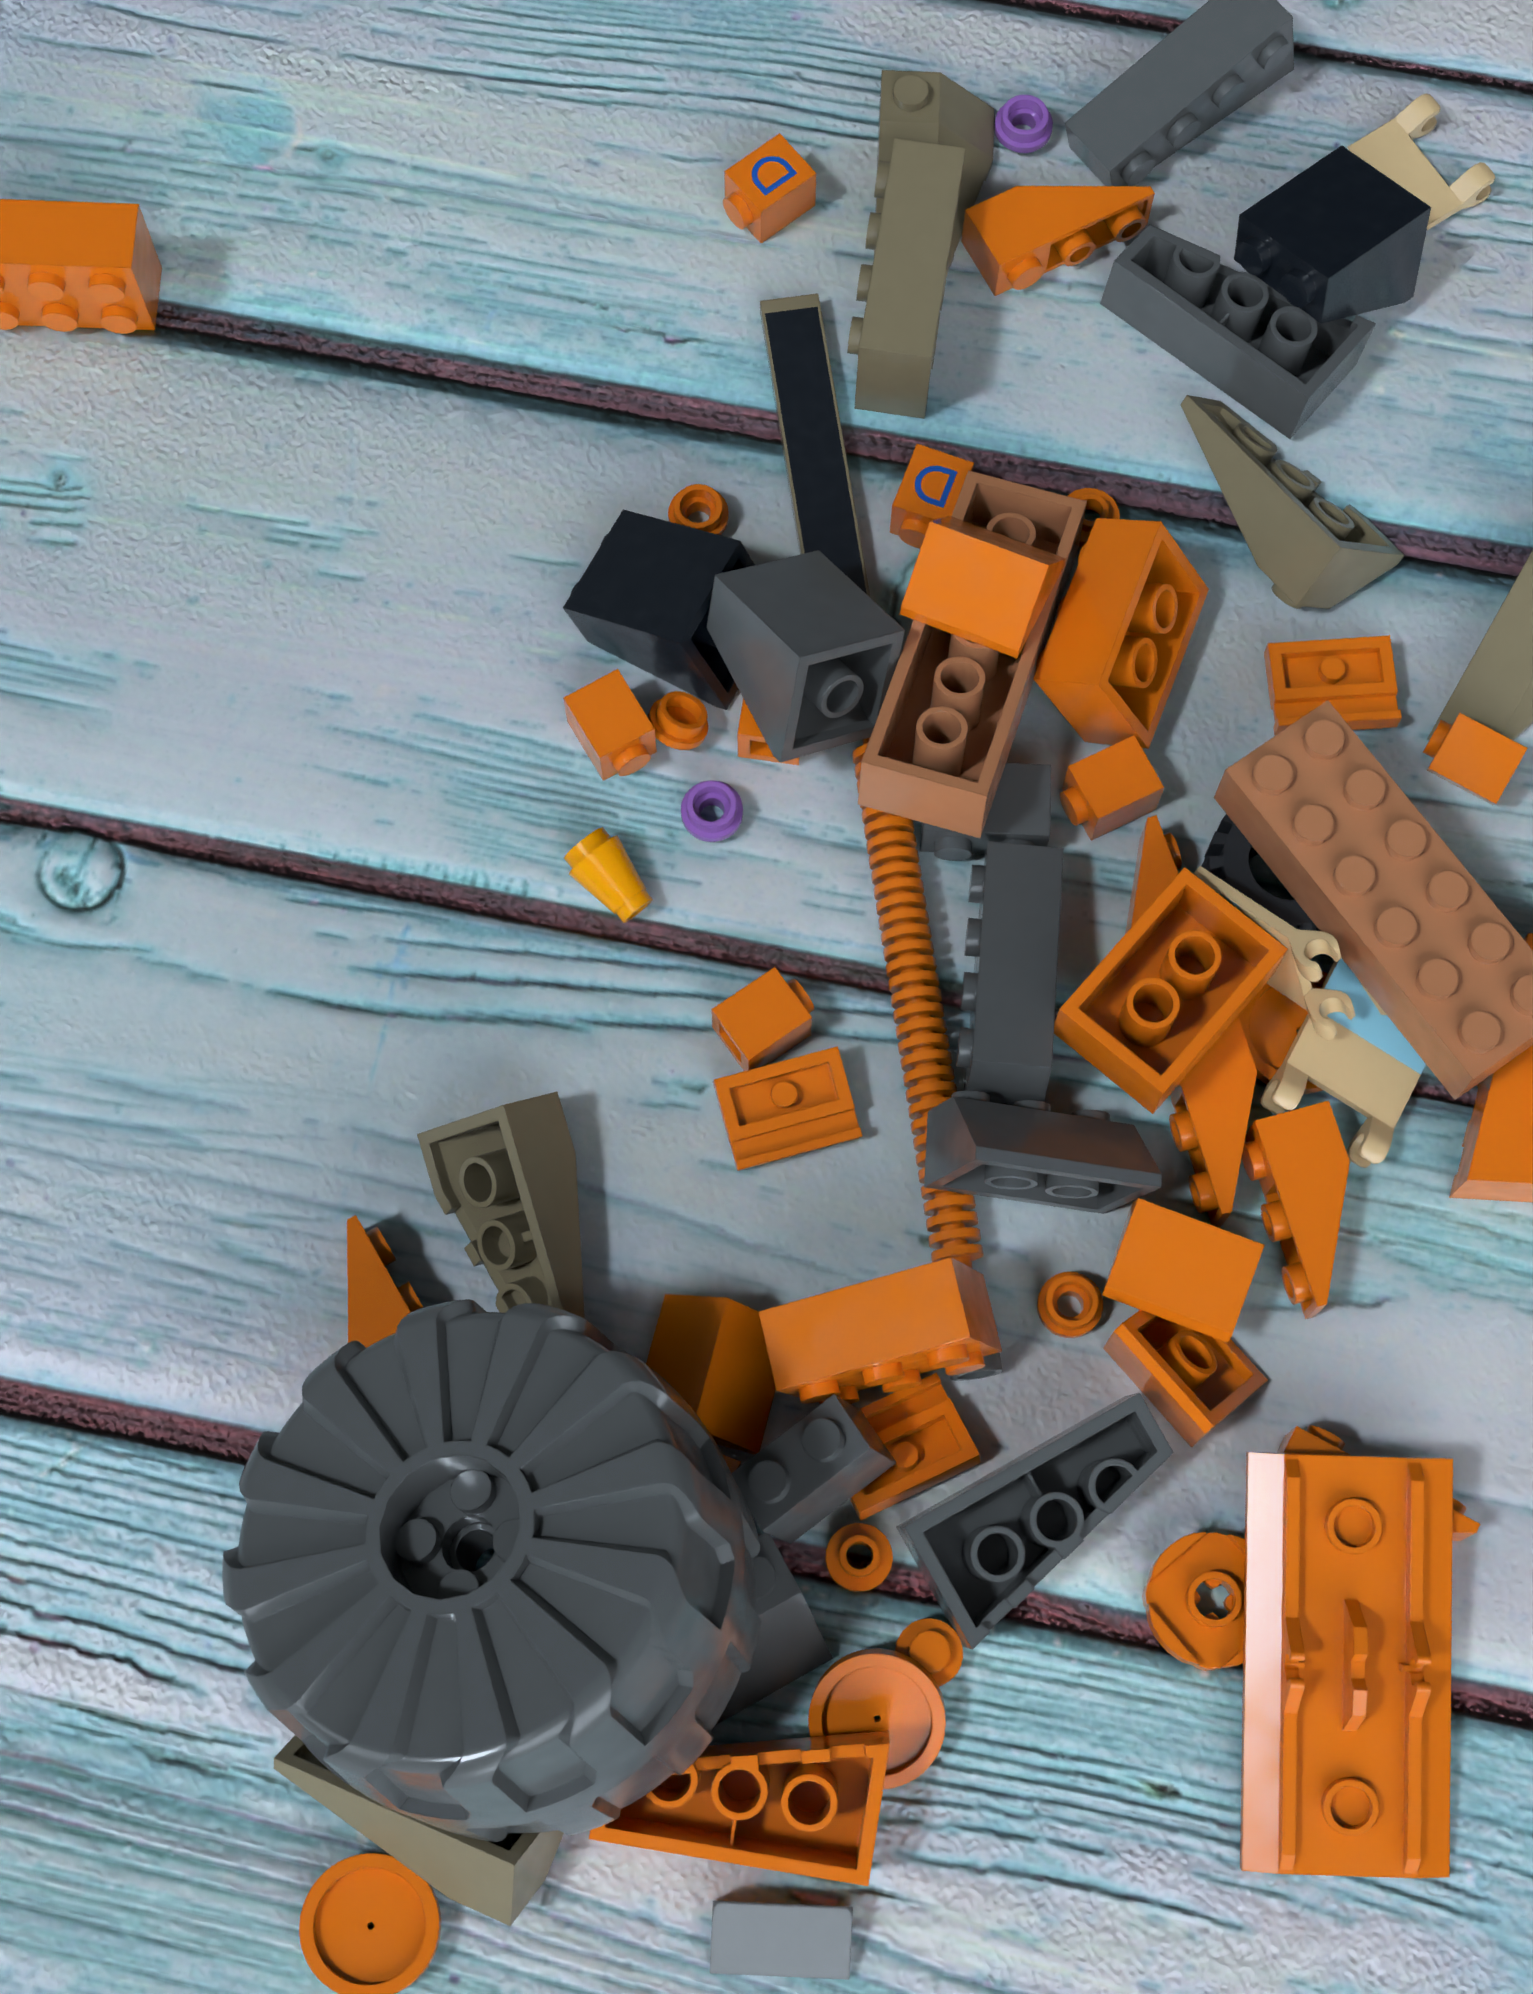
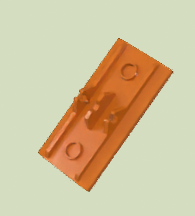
(1347, 1665)

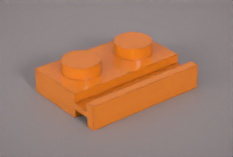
(1348, 672)
(787, 1108)
(924, 1440)

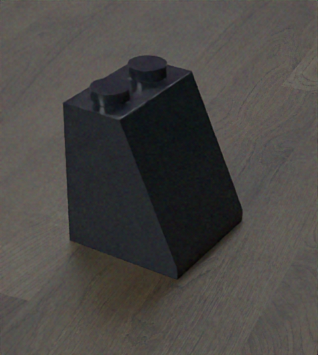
(1336, 239)
(652, 600)

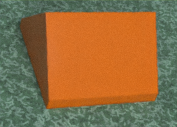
(980, 584)
(1182, 1269)
(718, 1363)
(1184, 1372)

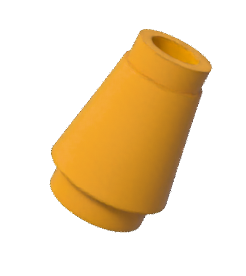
(608, 874)

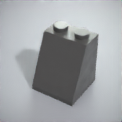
(804, 651)

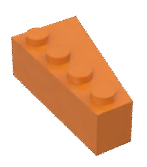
(1500, 1135)
(769, 1806)

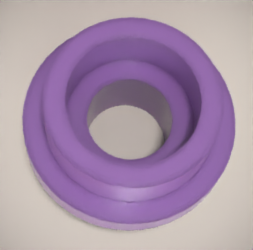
(1023, 111)
(711, 794)

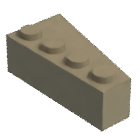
(906, 277)

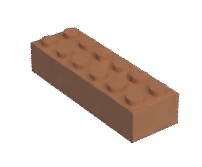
(956, 701)
(1389, 895)

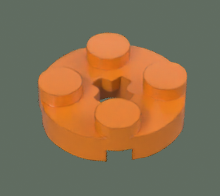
(1172, 1600)

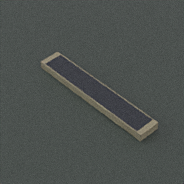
(812, 433)

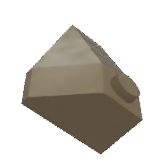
(938, 112)
(1293, 533)
(1500, 675)
(516, 1198)
(474, 1872)

